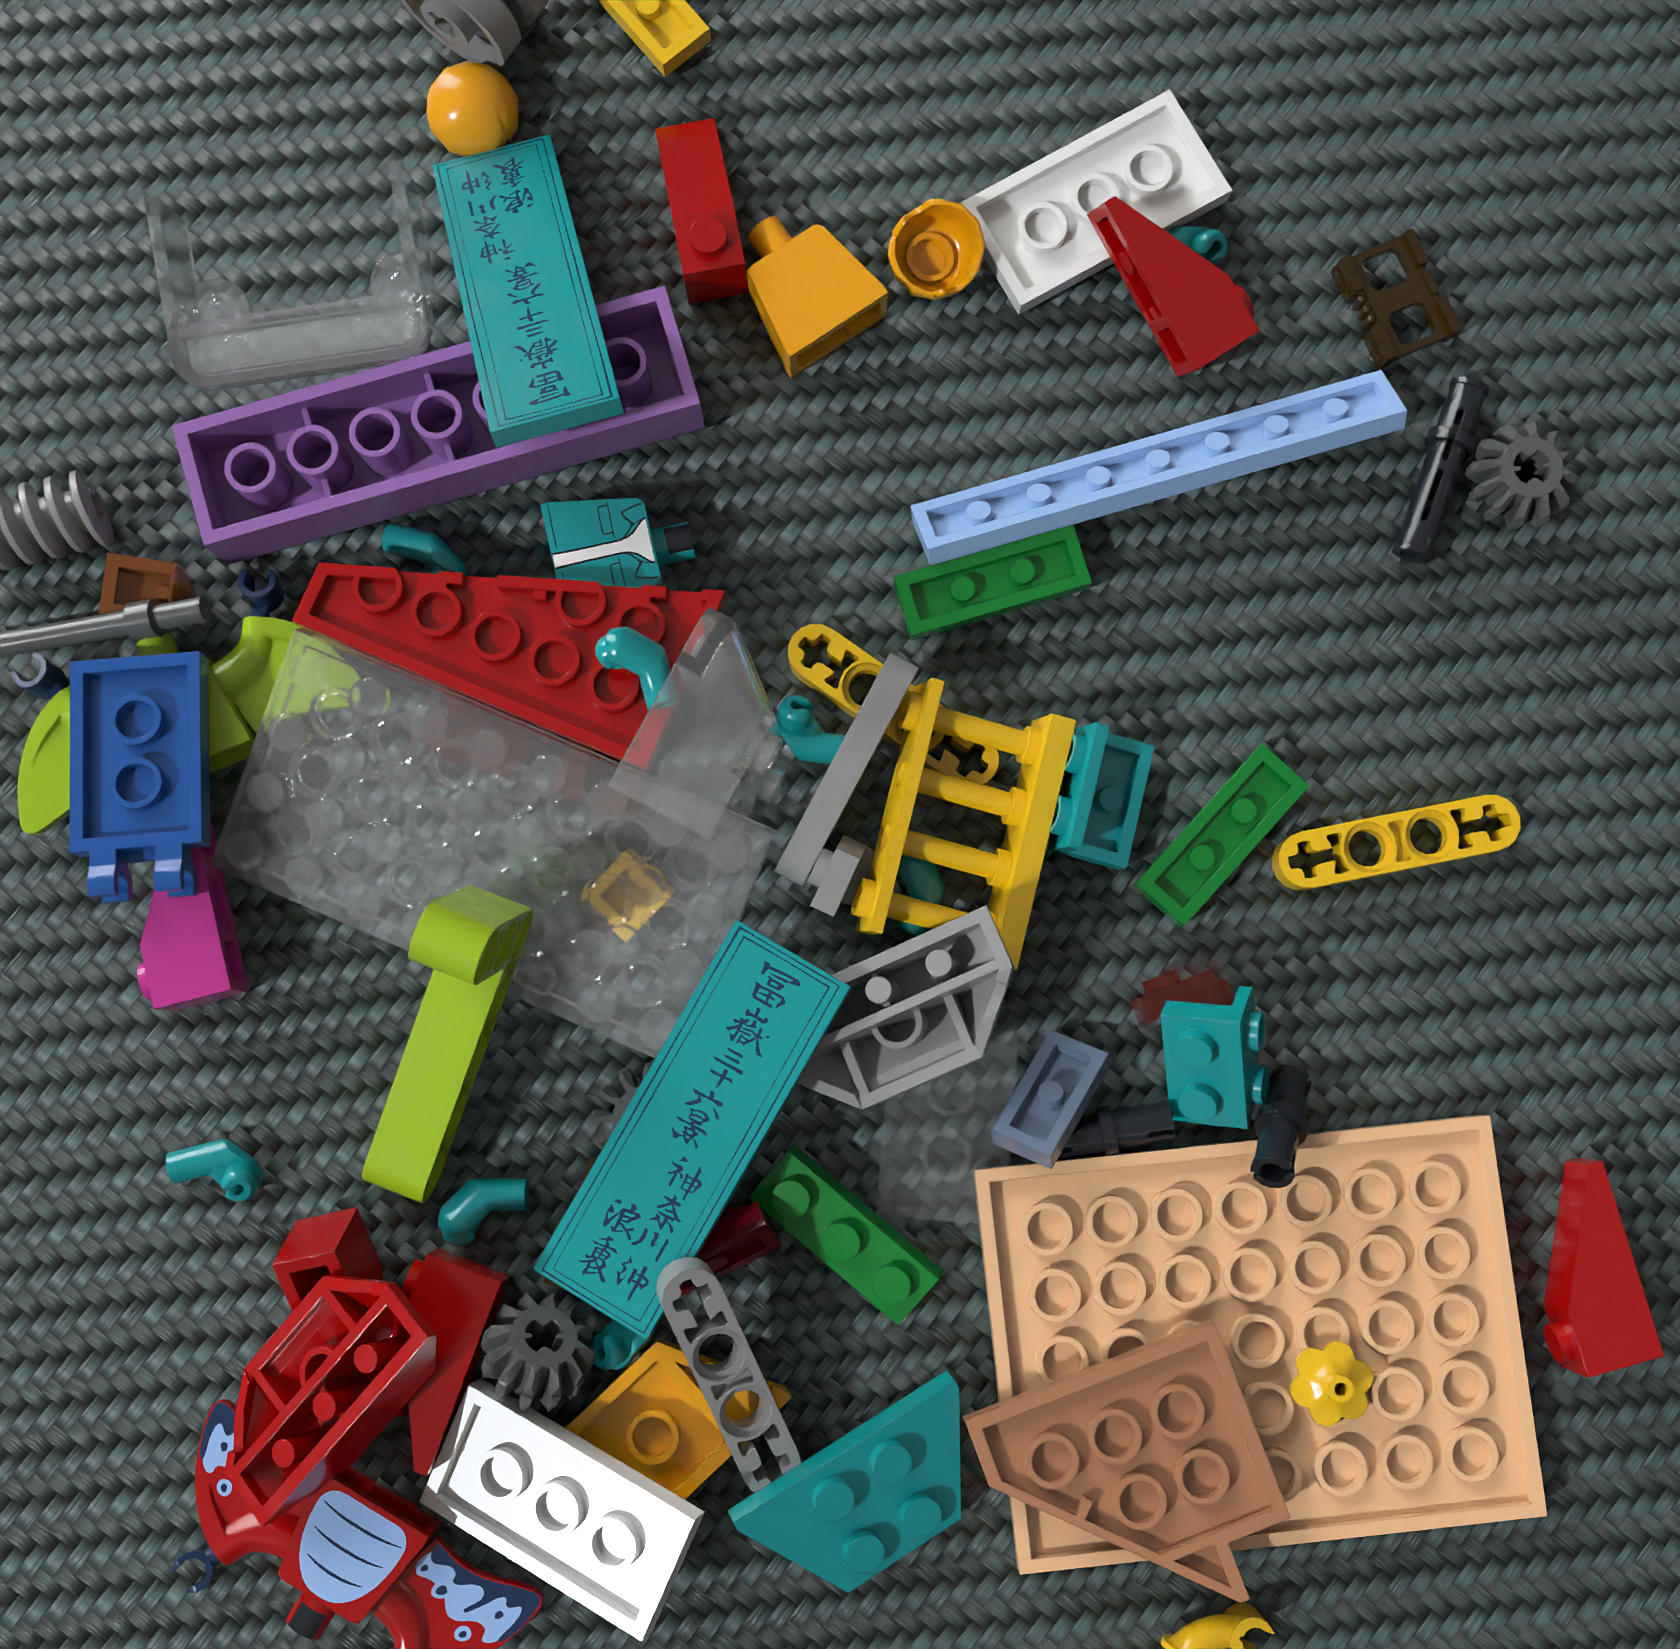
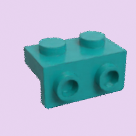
(1100, 797)
(1214, 1060)

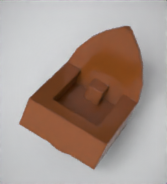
(139, 579)

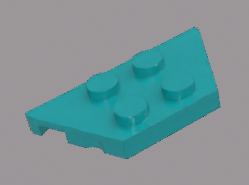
(867, 1492)

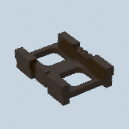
(1377, 306)

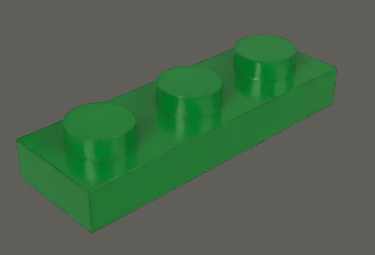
(992, 582)
(1221, 835)
(846, 1234)

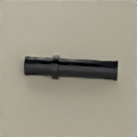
(1461, 405)

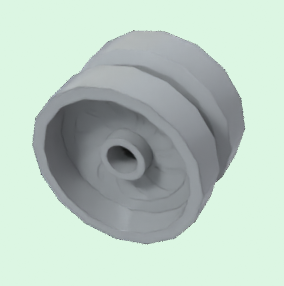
(477, 28)

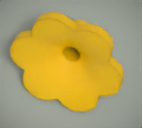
(1317, 1379)

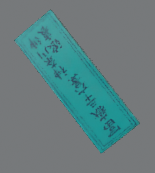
(525, 292)
(692, 1126)

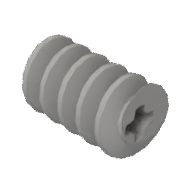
(52, 522)

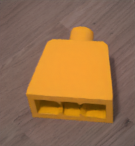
(810, 292)

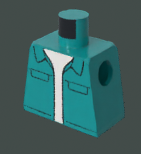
(612, 542)

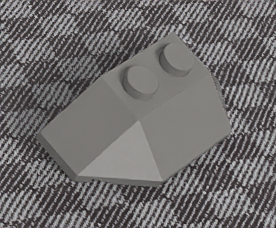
(914, 1013)

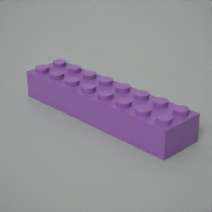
(412, 438)

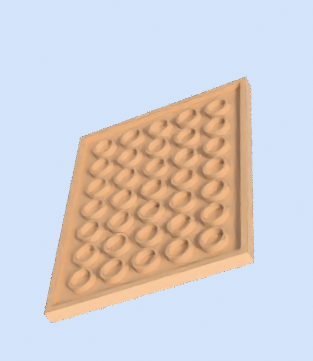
(1373, 1244)

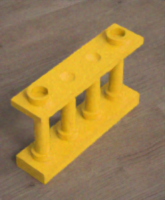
(1024, 808)

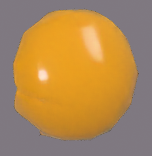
(472, 108)
(936, 249)

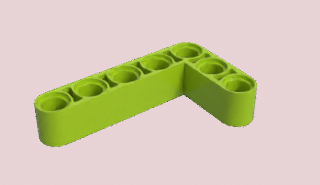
(473, 948)

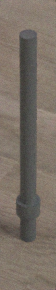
(138, 620)

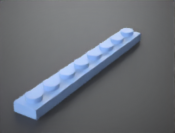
(1157, 467)

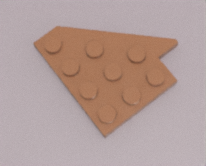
(1142, 1455)

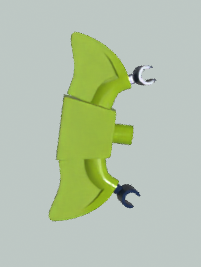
(237, 701)

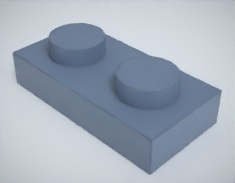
(1050, 1099)

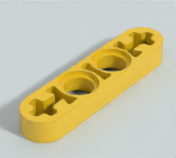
(820, 675)
(1395, 842)

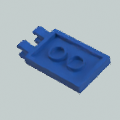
(139, 770)

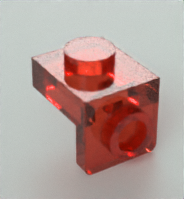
(1196, 988)

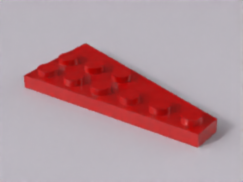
(508, 639)

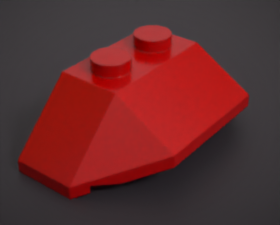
(325, 1390)

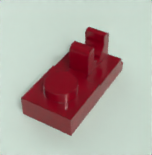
(737, 1240)

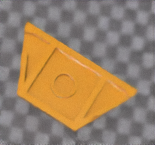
(661, 1422)

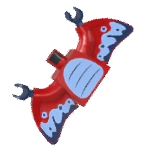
(352, 1556)

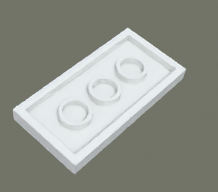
(1038, 216)
(561, 1508)

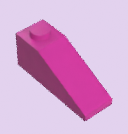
(192, 943)

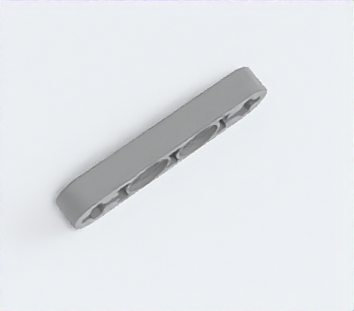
(846, 768)
(728, 1377)

